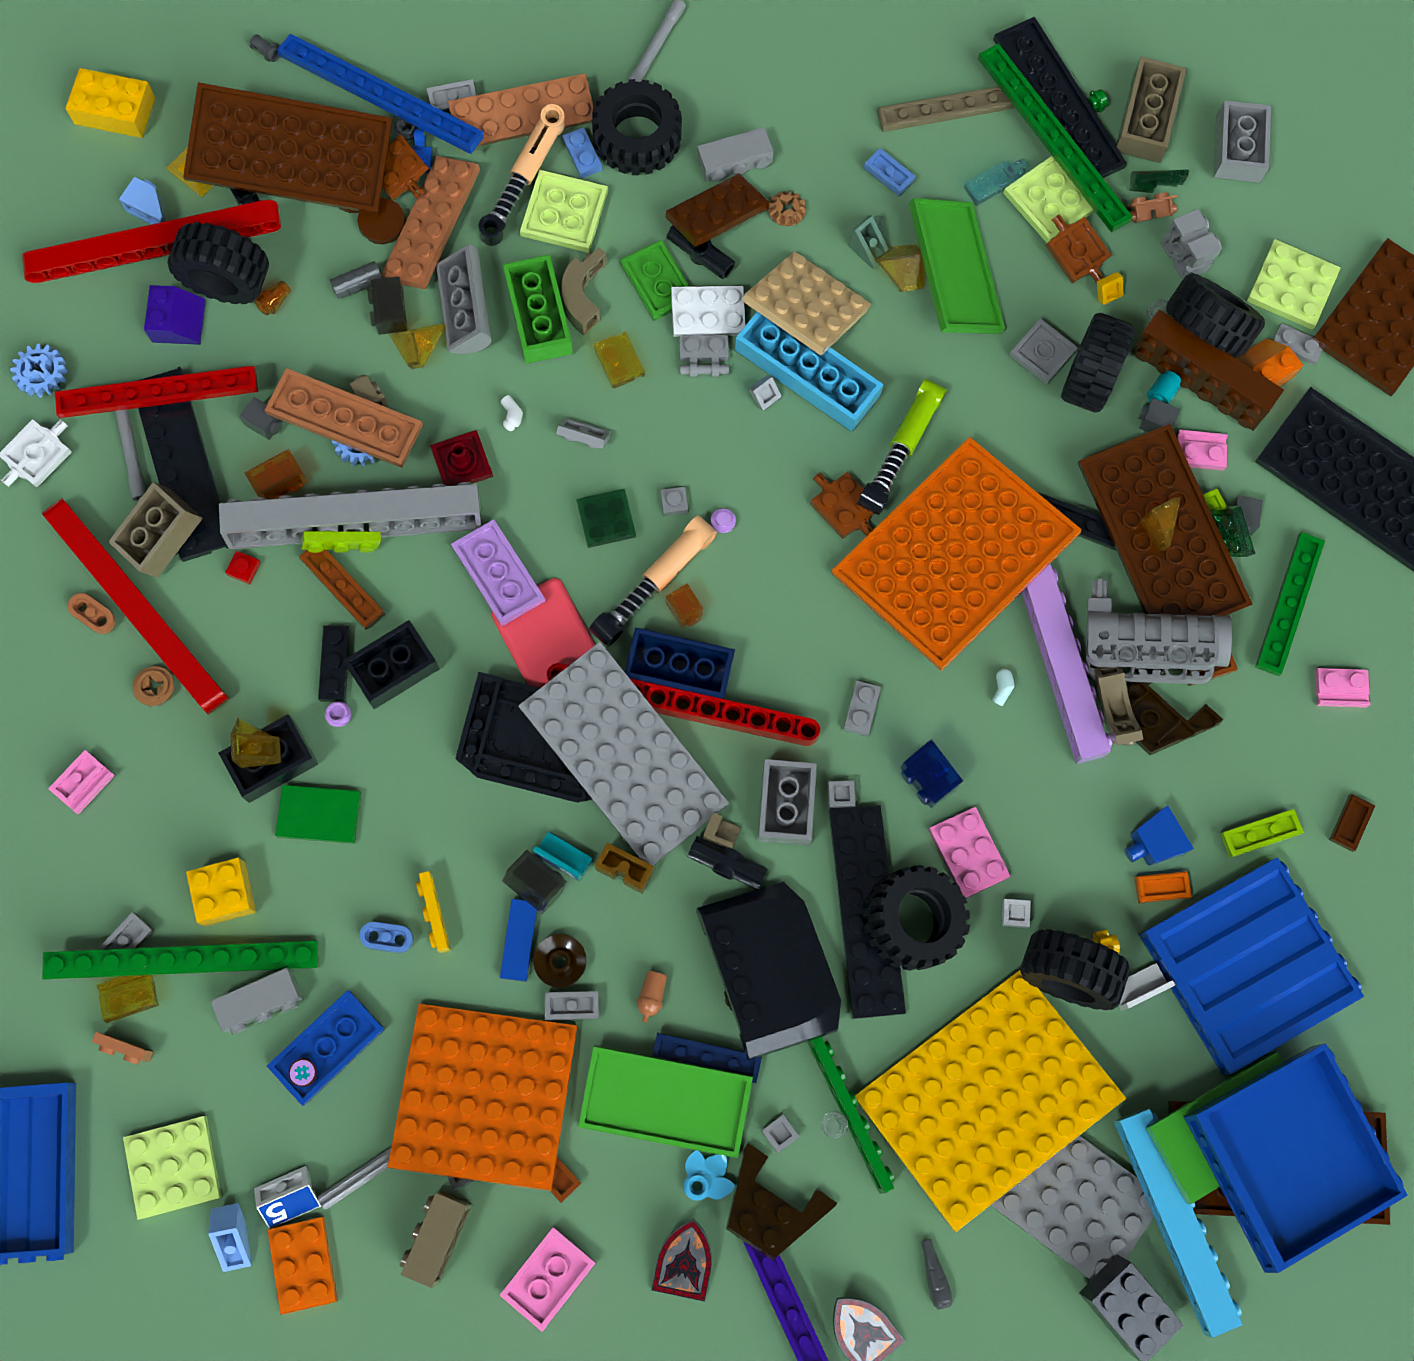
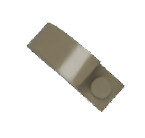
(577, 306)
(1116, 706)

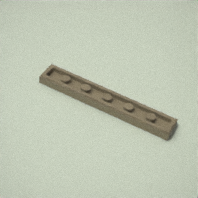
(943, 108)

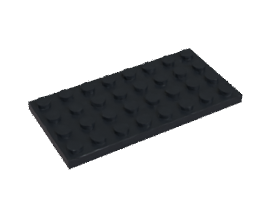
(1347, 472)

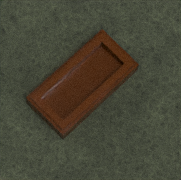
(1352, 823)

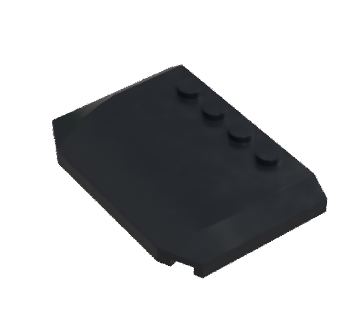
(506, 747)
(772, 968)

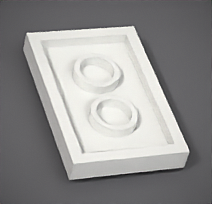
(707, 310)

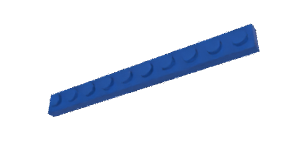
(380, 93)

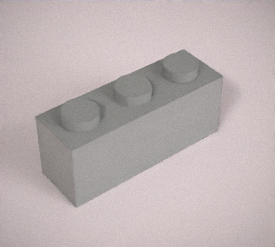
(735, 155)
(257, 1001)

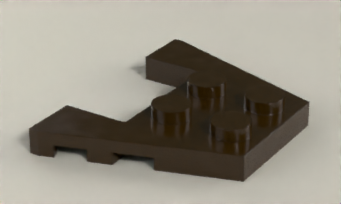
(1162, 723)
(763, 1217)

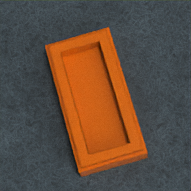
(1163, 887)

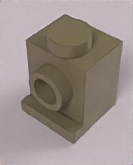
(364, 388)

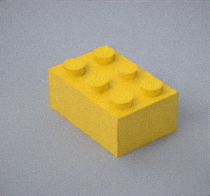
(110, 102)

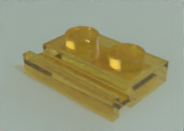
(619, 360)
(126, 996)

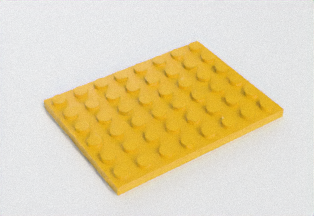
(989, 1099)

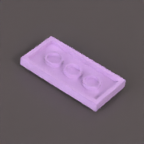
(498, 572)

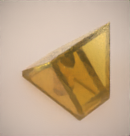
(903, 266)
(417, 344)
(1161, 523)
(253, 746)

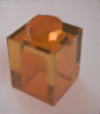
(685, 606)

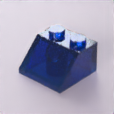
(930, 774)

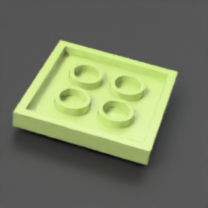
(1044, 195)
(564, 211)
(1293, 284)
(172, 1167)

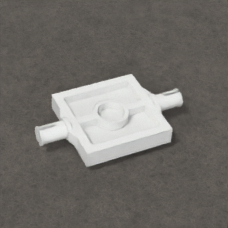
(34, 453)

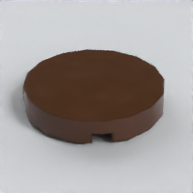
(385, 225)

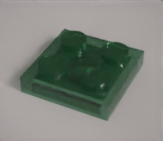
(606, 518)
(1234, 530)

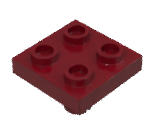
(461, 459)

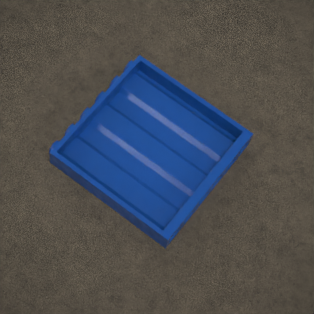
(1251, 966)
(37, 1171)

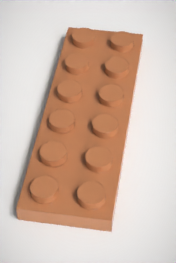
(517, 110)
(431, 221)
(344, 417)

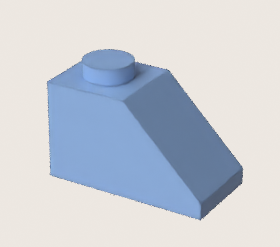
(143, 201)
(229, 1237)

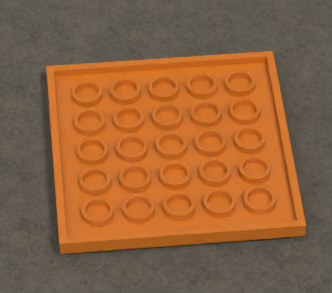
(483, 1097)

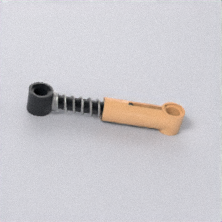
(523, 172)
(695, 537)

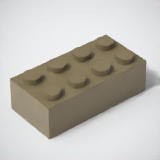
(1150, 109)

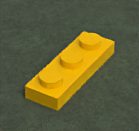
(432, 912)

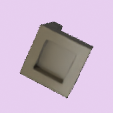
(721, 832)

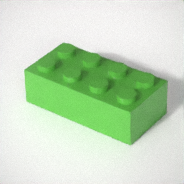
(537, 309)

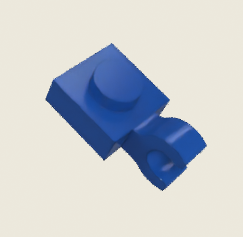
(420, 148)

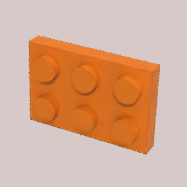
(302, 1265)

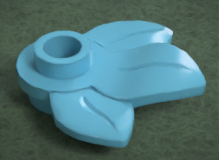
(710, 1174)

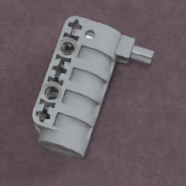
(1155, 642)

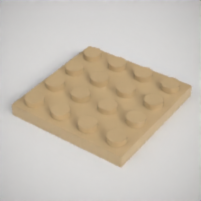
(807, 302)

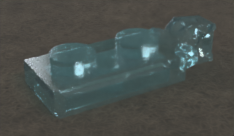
(994, 180)

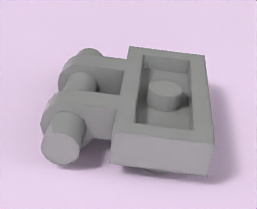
(703, 349)

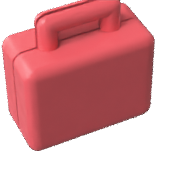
(546, 634)

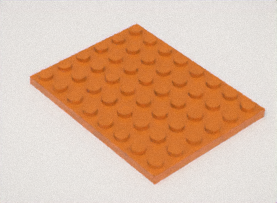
(956, 553)

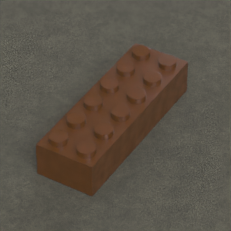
(1207, 371)

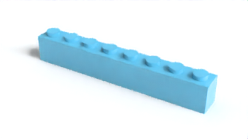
(1180, 1229)

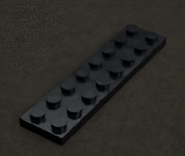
(1050, 78)
(859, 865)

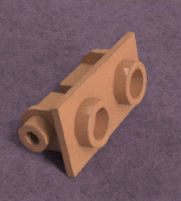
(1161, 205)

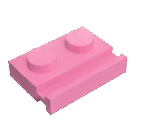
(1204, 449)
(1342, 687)
(81, 782)

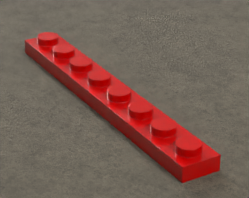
(156, 391)

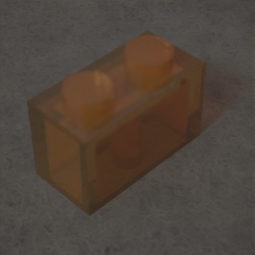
(276, 476)

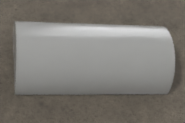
(463, 301)

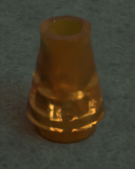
(272, 298)

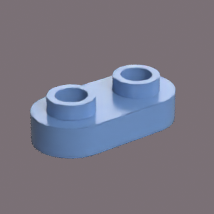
(387, 937)

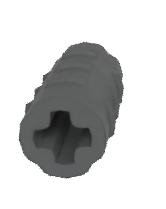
(355, 280)

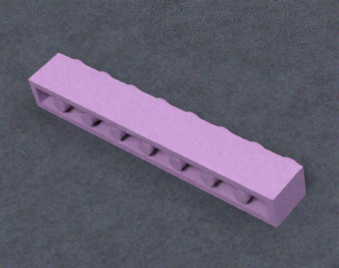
(1065, 668)

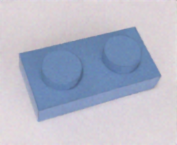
(582, 153)
(889, 172)

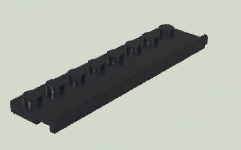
(184, 468)

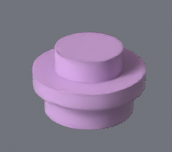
(723, 520)
(338, 714)

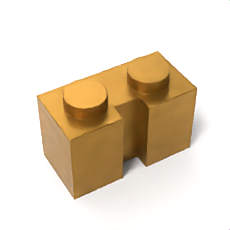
(634, 870)

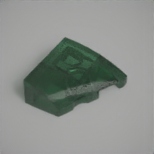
(1148, 180)

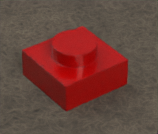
(243, 567)

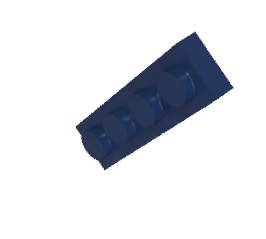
(705, 1054)

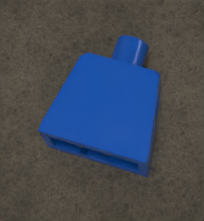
(1158, 839)

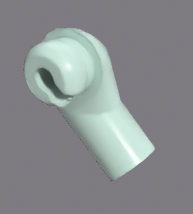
(1005, 686)

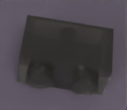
(388, 305)
(534, 881)

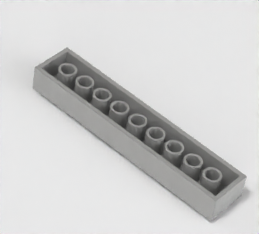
(385, 511)

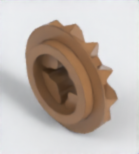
(788, 217)
(143, 682)

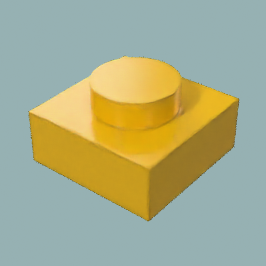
(1110, 288)

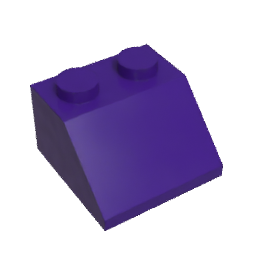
(174, 316)

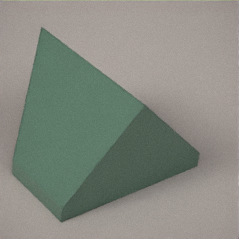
(869, 240)

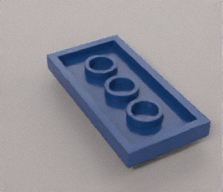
(329, 1043)

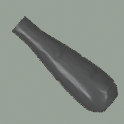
(938, 1285)

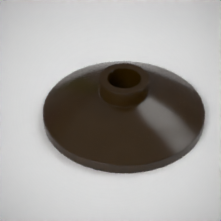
(553, 948)

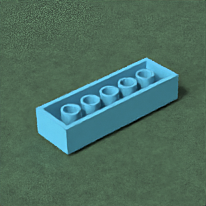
(824, 381)

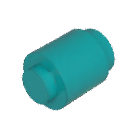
(1165, 387)

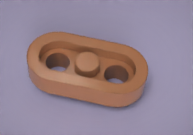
(93, 614)

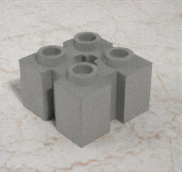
(1191, 244)

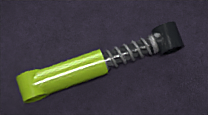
(902, 445)

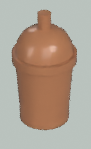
(652, 994)

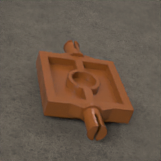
(402, 169)
(1078, 249)
(839, 505)

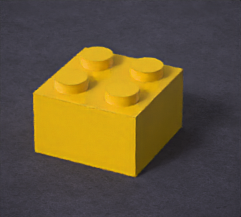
(221, 892)

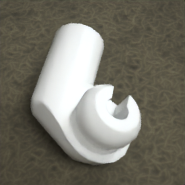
(514, 413)

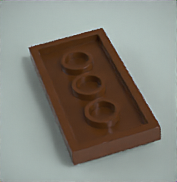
(717, 210)

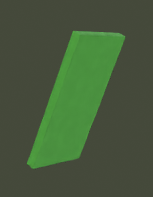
(956, 266)
(665, 1101)
(1178, 1145)

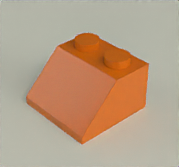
(1272, 361)

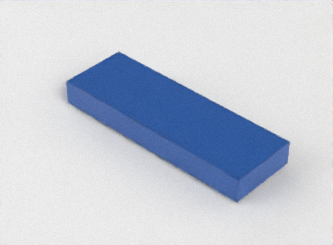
(518, 941)

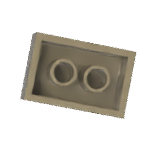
(155, 530)
(435, 1239)

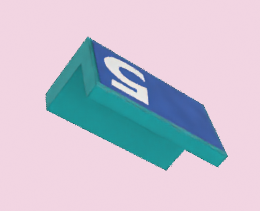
(563, 856)

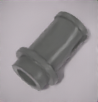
(265, 48)

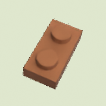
(111, 1044)

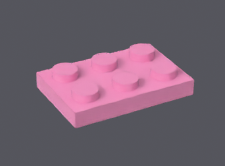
(969, 852)
(547, 1279)

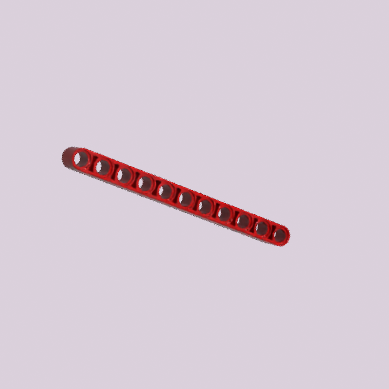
(141, 242)
(135, 606)
(721, 708)

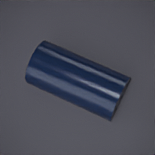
(679, 663)

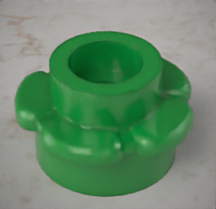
(1098, 100)

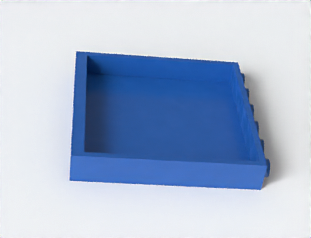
(1295, 1158)

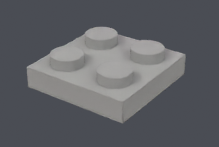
(1043, 351)

